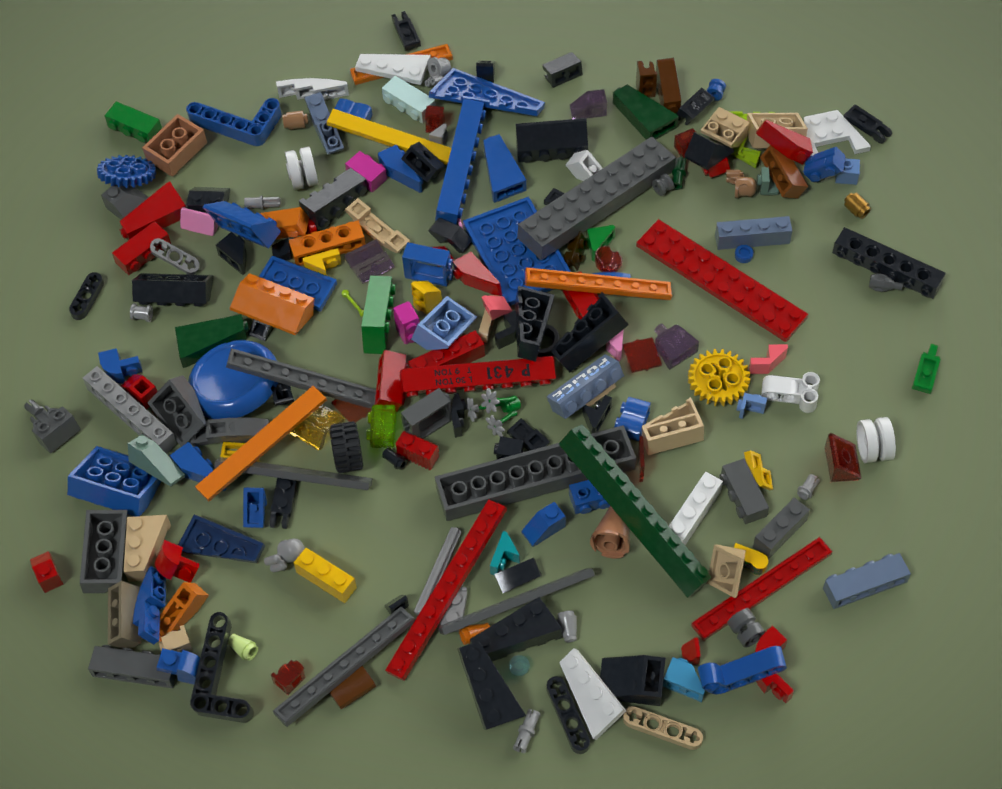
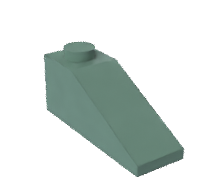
(153, 460)

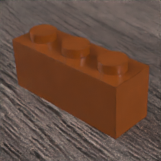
(784, 173)

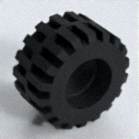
(346, 447)

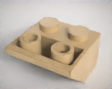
(726, 128)

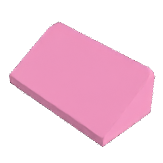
(197, 222)

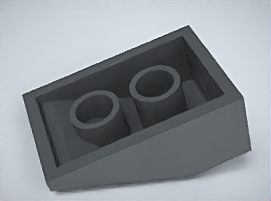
(178, 409)

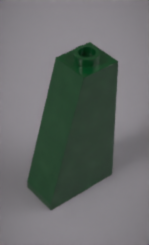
(644, 113)
(200, 337)

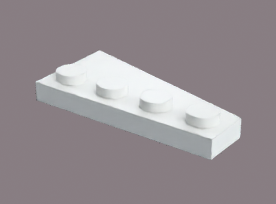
(593, 697)

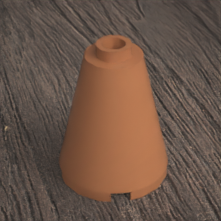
(611, 536)

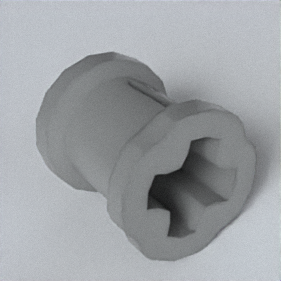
(141, 312)

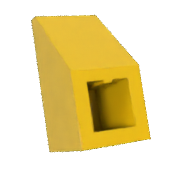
(425, 296)

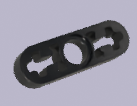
(86, 304)

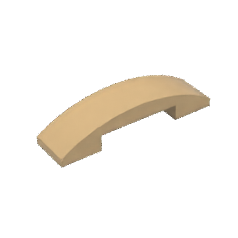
(375, 228)

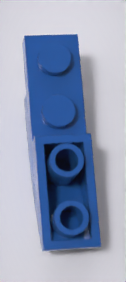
(148, 605)

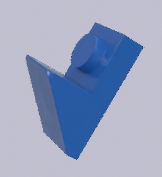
(254, 507)

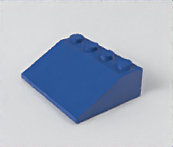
(112, 482)

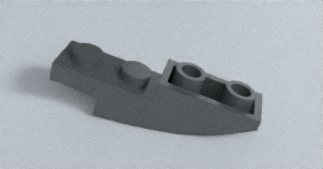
(228, 429)

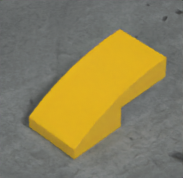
(761, 475)

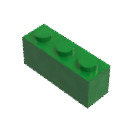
(132, 122)

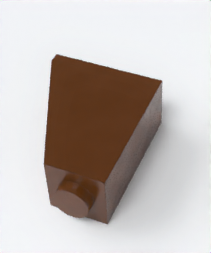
(667, 84)

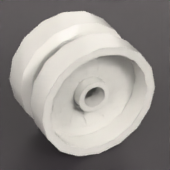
(300, 168)
(876, 440)

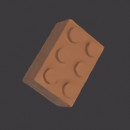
(175, 145)

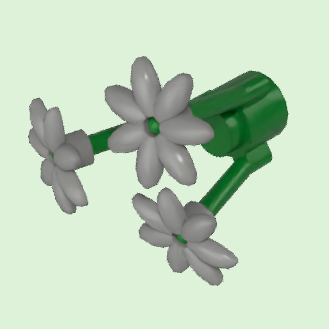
(508, 405)

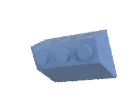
(443, 325)

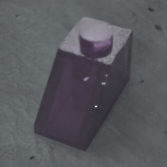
(589, 105)

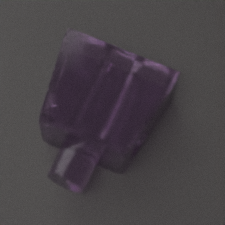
(674, 344)

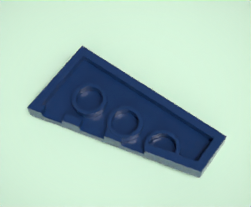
(214, 540)

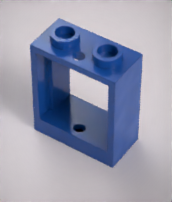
(422, 272)

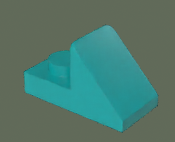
(504, 551)

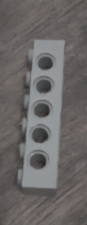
(128, 409)

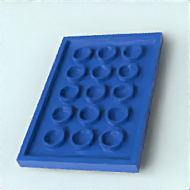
(503, 253)

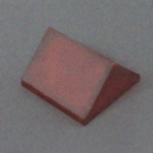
(841, 459)

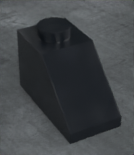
(233, 251)

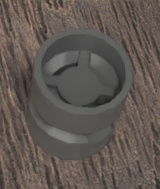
(748, 630)

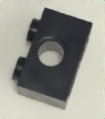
(422, 162)

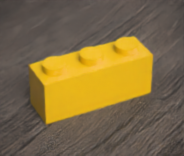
(325, 575)

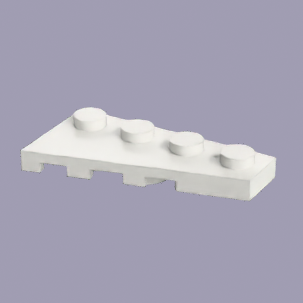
(406, 67)

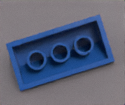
(243, 222)

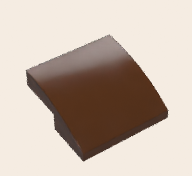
(352, 688)

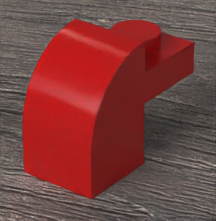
(171, 563)

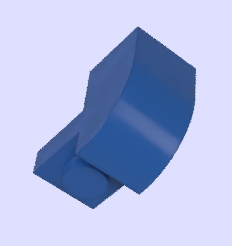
(117, 368)
(181, 664)

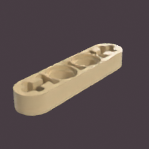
(661, 731)

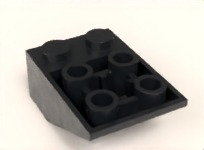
(634, 678)

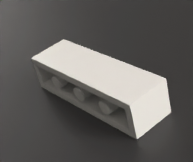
(696, 507)

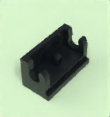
(562, 69)
(695, 105)

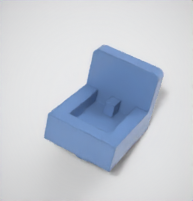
(752, 403)

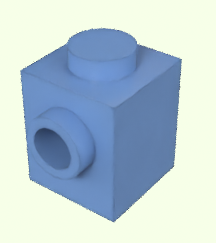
(850, 173)

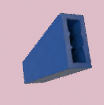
(502, 170)

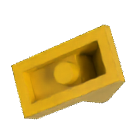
(322, 261)

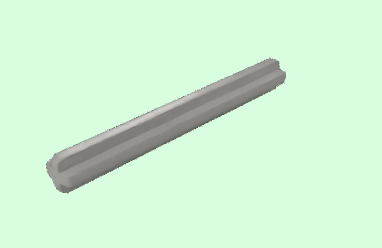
(439, 567)

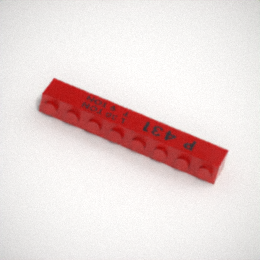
(477, 375)

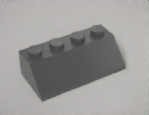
(103, 550)

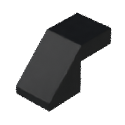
(454, 234)
(507, 335)

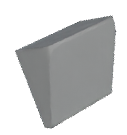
(439, 135)

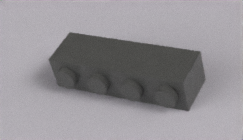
(128, 666)

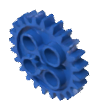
(126, 171)

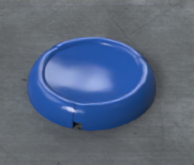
(227, 391)

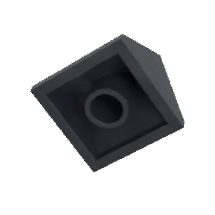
(706, 151)

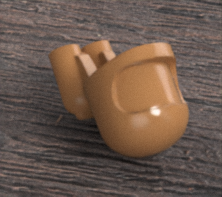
(743, 185)

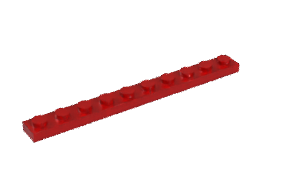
(445, 590)

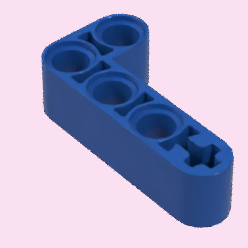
(742, 671)

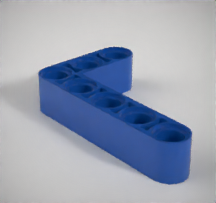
(236, 127)

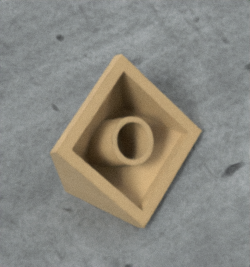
(726, 569)

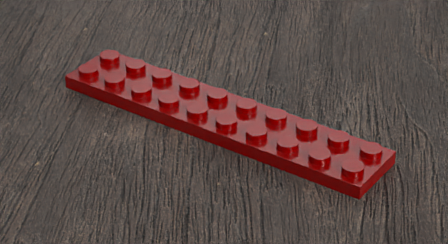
(722, 280)

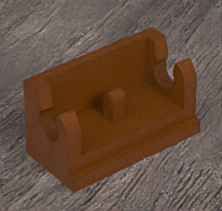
(646, 79)

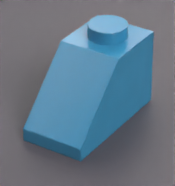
(683, 679)

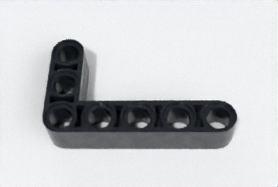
(203, 673)

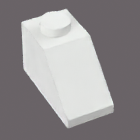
(583, 165)

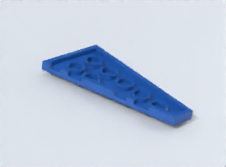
(460, 85)

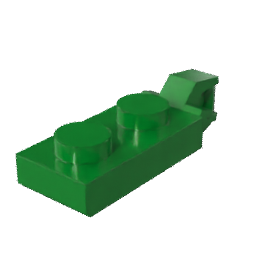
(927, 370)

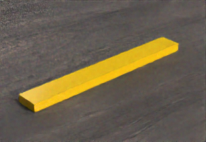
(384, 134)

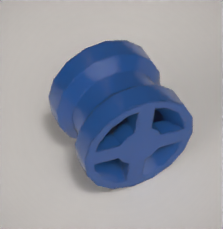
(716, 88)

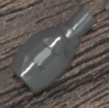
(883, 283)

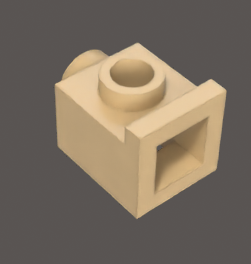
(176, 641)

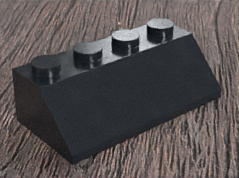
(551, 139)
(172, 289)

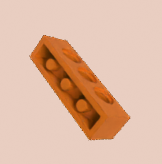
(344, 237)

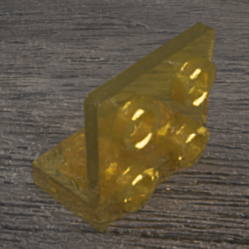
(315, 427)

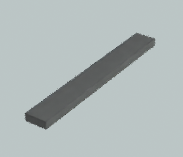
(301, 378)
(306, 475)
(515, 601)
(343, 666)

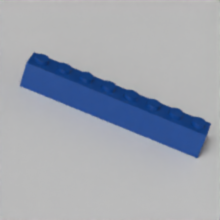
(459, 161)

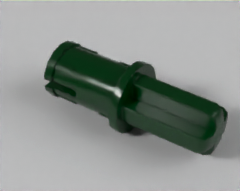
(679, 173)

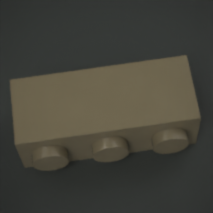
(121, 607)

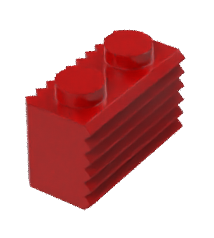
(417, 450)

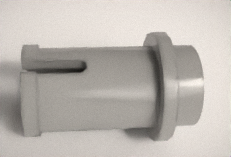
(805, 491)

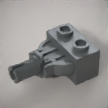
(51, 426)

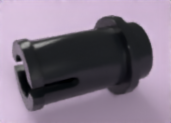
(398, 461)

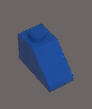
(544, 524)

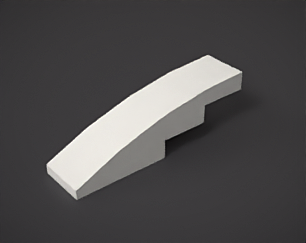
(308, 86)

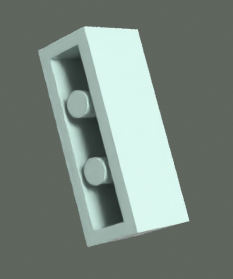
(407, 98)

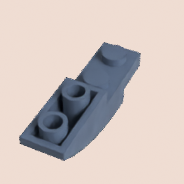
(319, 115)

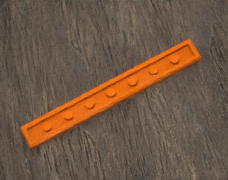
(598, 283)
(260, 443)

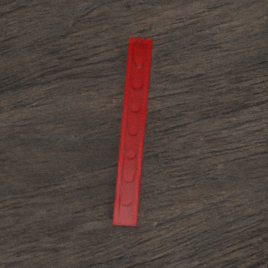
(762, 588)

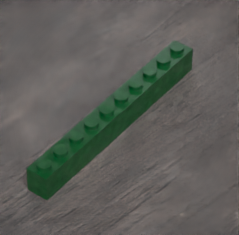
(635, 510)

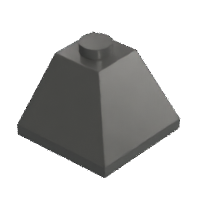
(122, 200)

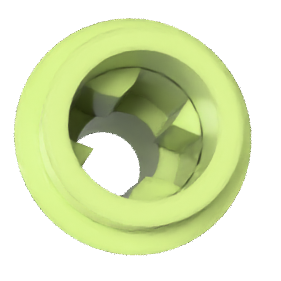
(243, 647)

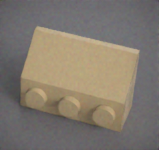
(788, 120)

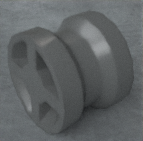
(663, 184)

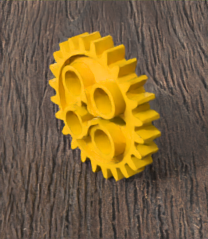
(702, 382)

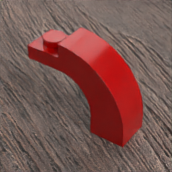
(779, 687)

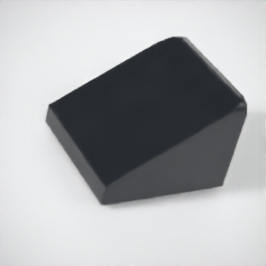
(282, 250)
(260, 330)
(393, 605)

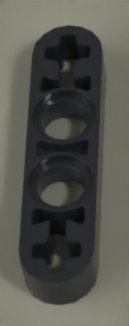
(565, 715)

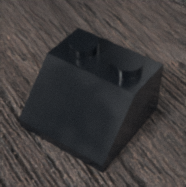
(205, 195)

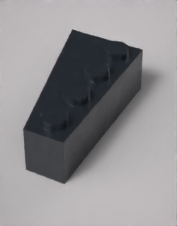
(490, 692)

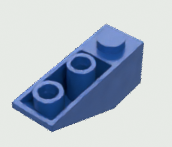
(398, 169)
(192, 463)

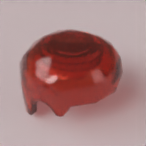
(607, 260)

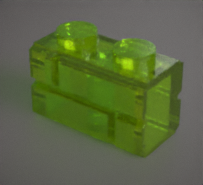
(382, 426)

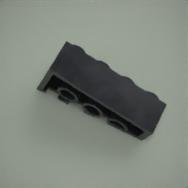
(334, 198)
(532, 317)
(589, 333)
(520, 630)

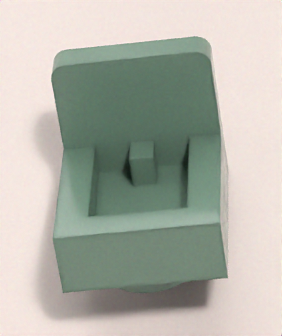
(767, 185)

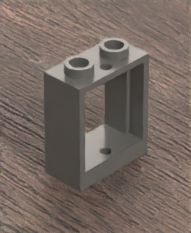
(427, 414)

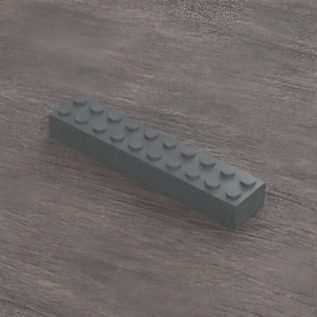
(595, 198)
(523, 475)

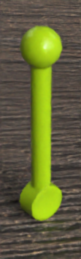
(345, 293)

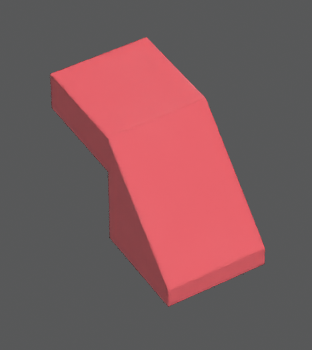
(496, 306)
(775, 354)

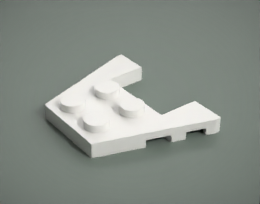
(833, 128)

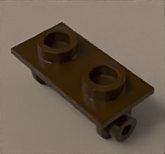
(575, 251)

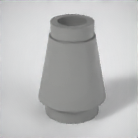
(568, 622)

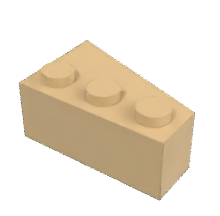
(674, 429)
(142, 544)

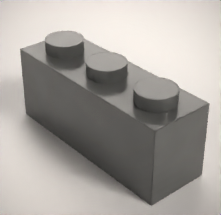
(744, 491)
(781, 528)

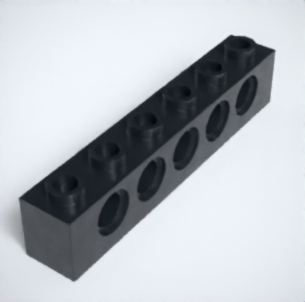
(889, 262)

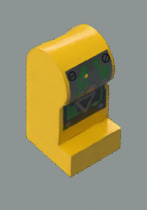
(754, 560)

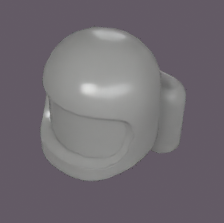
(437, 69)
(286, 553)

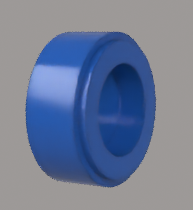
(744, 254)

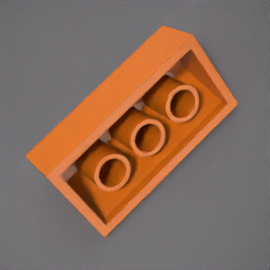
(272, 304)

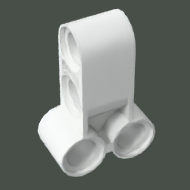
(792, 390)

